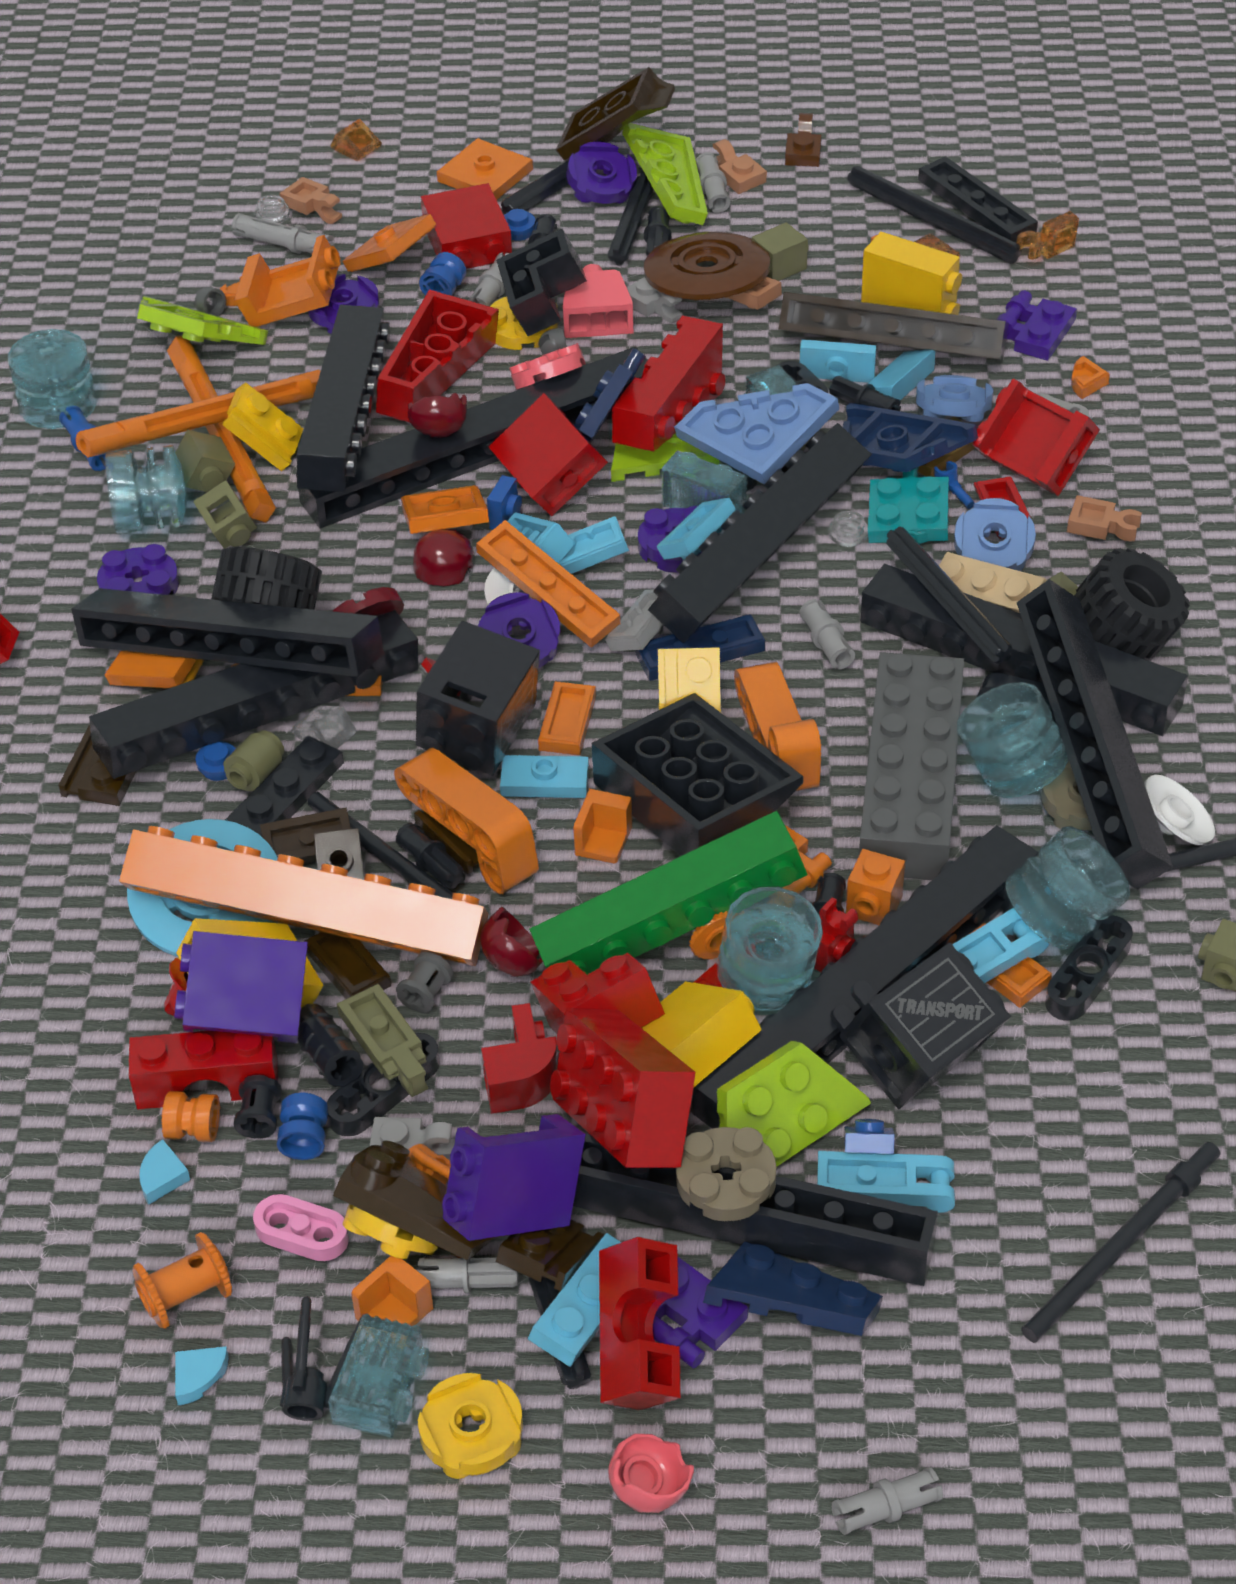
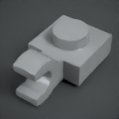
(649, 300)
(412, 1132)

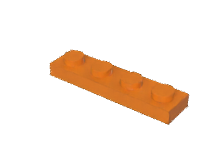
(548, 581)

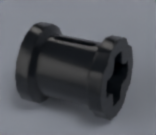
(257, 1107)

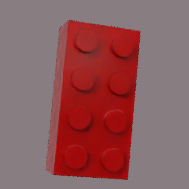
(623, 1087)

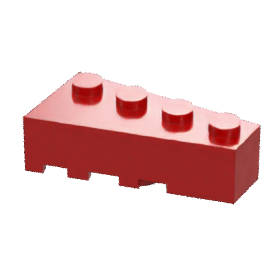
(435, 351)
(671, 385)

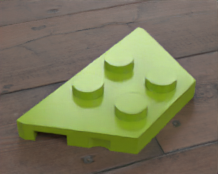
(197, 324)
(789, 1100)

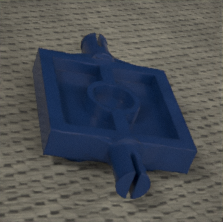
(607, 393)

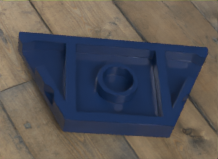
(904, 439)

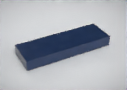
(734, 637)

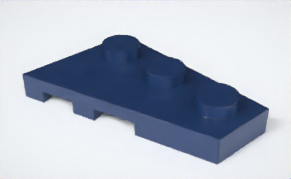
(778, 1283)

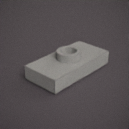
(636, 626)

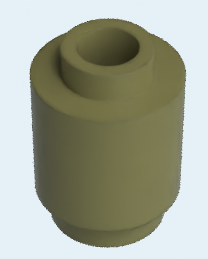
(254, 760)

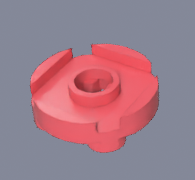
(547, 366)

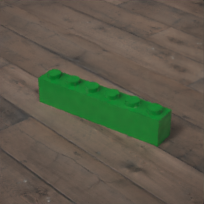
(672, 897)

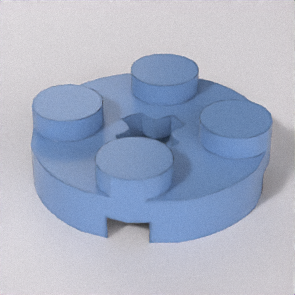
(954, 397)
(1000, 516)

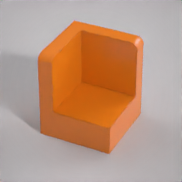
(603, 826)
(393, 1293)

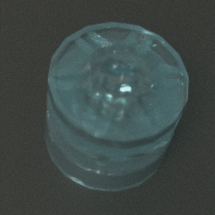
(50, 375)
(145, 489)
(1013, 739)
(1067, 888)
(769, 946)

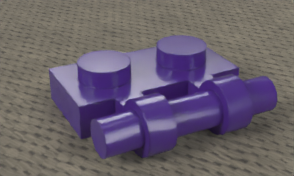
(1043, 328)
(697, 1319)

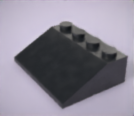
(692, 773)

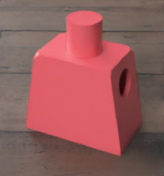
(598, 306)

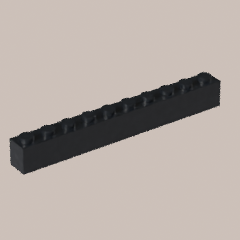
(421, 461)
(941, 912)

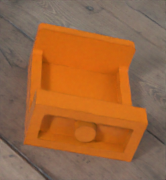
(289, 289)

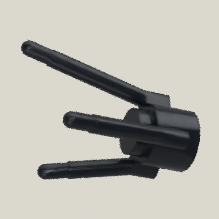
(304, 1389)

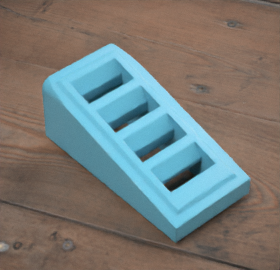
(543, 533)

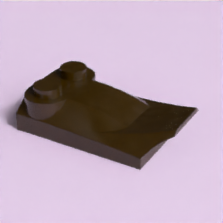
(614, 110)
(392, 1189)

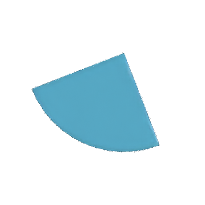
(161, 1172)
(198, 1371)

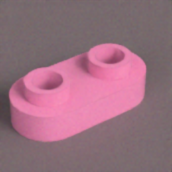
(304, 1227)

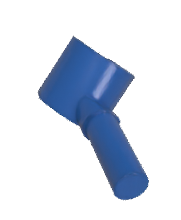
(954, 486)

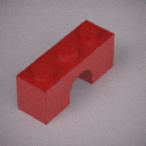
(179, 1059)
(632, 1286)

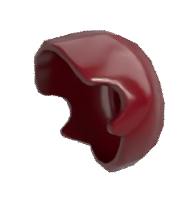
(438, 415)
(442, 557)
(509, 945)

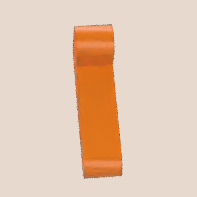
(776, 720)
(474, 814)

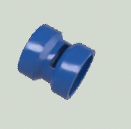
(443, 275)
(302, 1127)

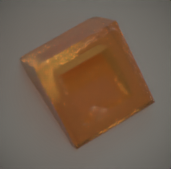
(355, 141)

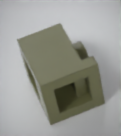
(229, 522)

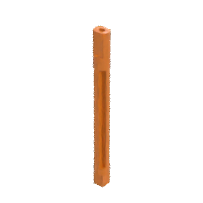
(188, 416)
(244, 475)

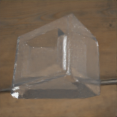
(327, 725)

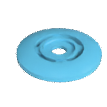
(155, 914)

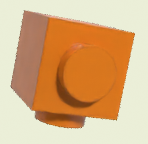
(875, 886)

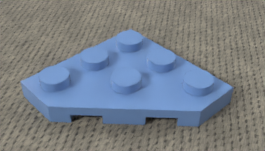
(759, 429)

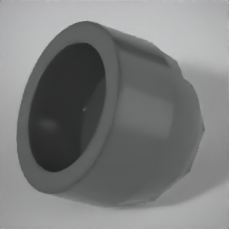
(218, 302)
(552, 340)

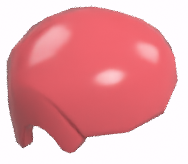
(649, 1473)

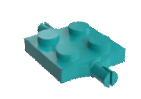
(911, 503)

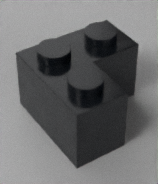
(536, 276)

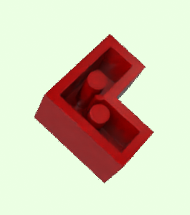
(616, 985)

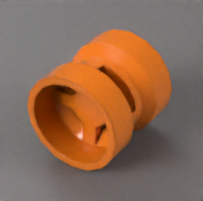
(195, 1116)

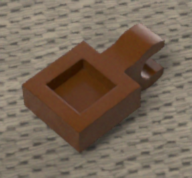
(804, 147)

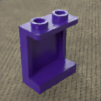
(242, 985)
(513, 1180)

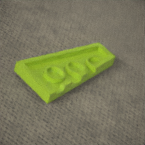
(671, 170)

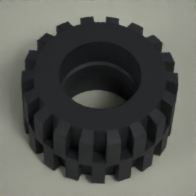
(266, 578)
(1133, 602)

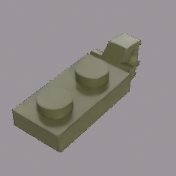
(385, 1037)

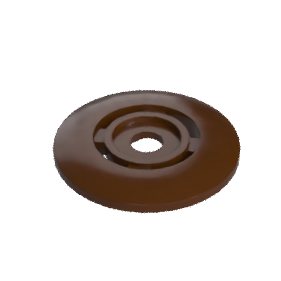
(738, 266)

